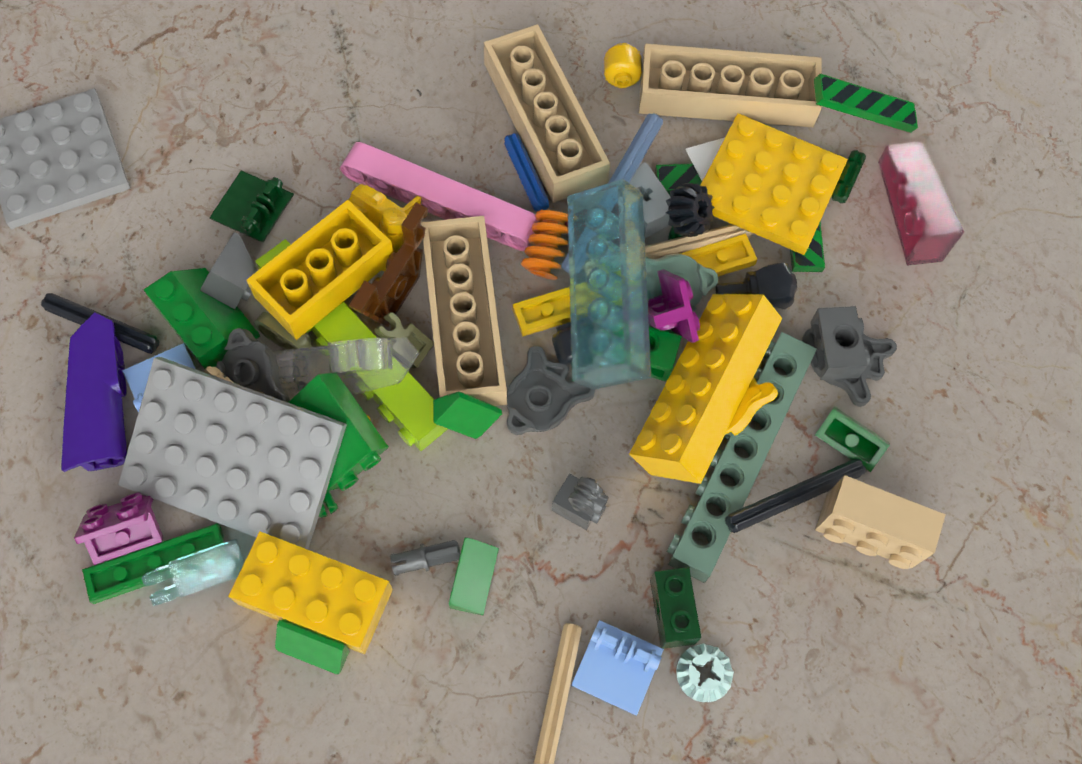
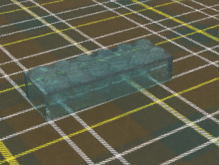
(608, 286)

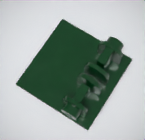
(252, 205)

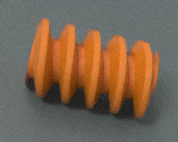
(545, 243)

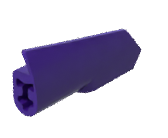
(93, 402)

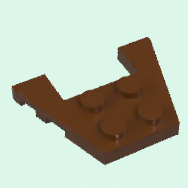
(401, 273)

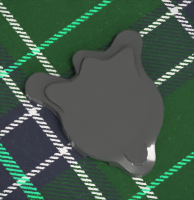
(251, 365)
(857, 387)
(541, 395)

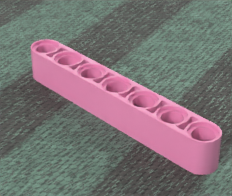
(438, 193)

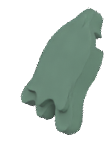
(699, 277)

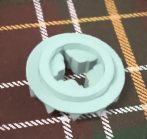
(688, 676)

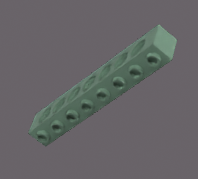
(794, 359)

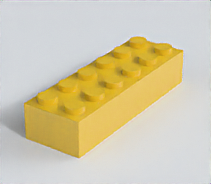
(706, 387)

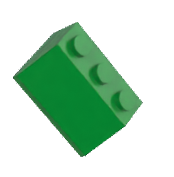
(195, 316)

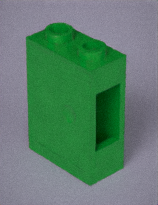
(361, 440)

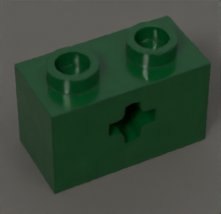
(675, 608)

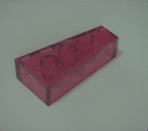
(918, 204)

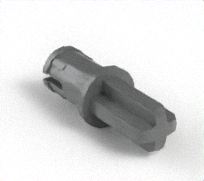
(426, 557)

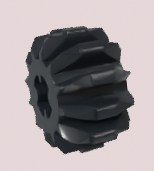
(690, 210)

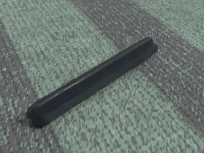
(792, 496)

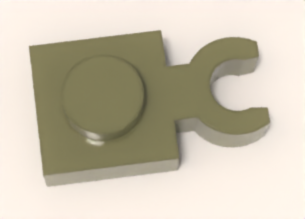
(413, 334)

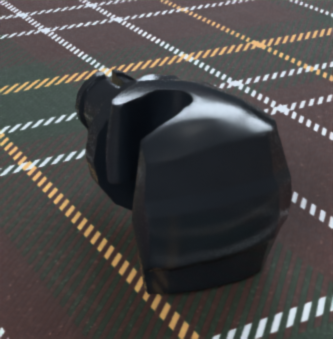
(772, 281)

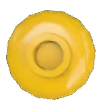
(622, 65)

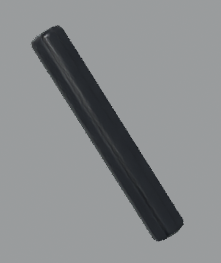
(79, 314)

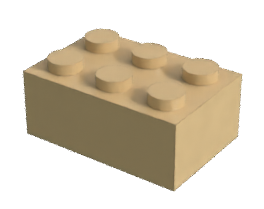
(880, 523)

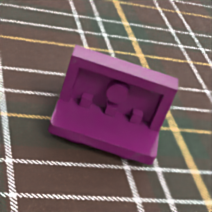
(673, 307)
(119, 528)

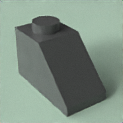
(229, 274)

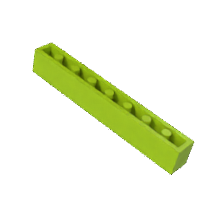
(403, 402)

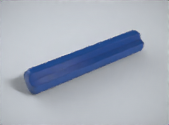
(526, 172)

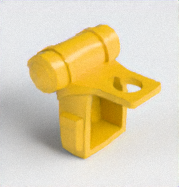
(382, 212)

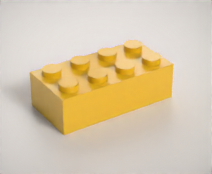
(321, 269)
(311, 591)

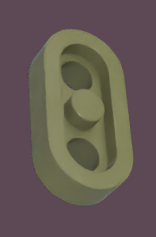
(278, 334)

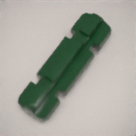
(848, 176)

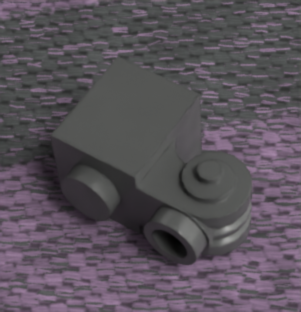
(580, 501)

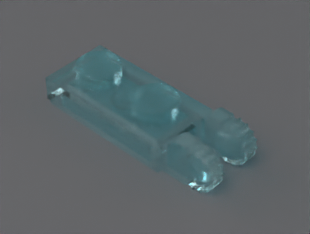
(197, 571)

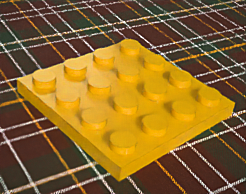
(772, 183)

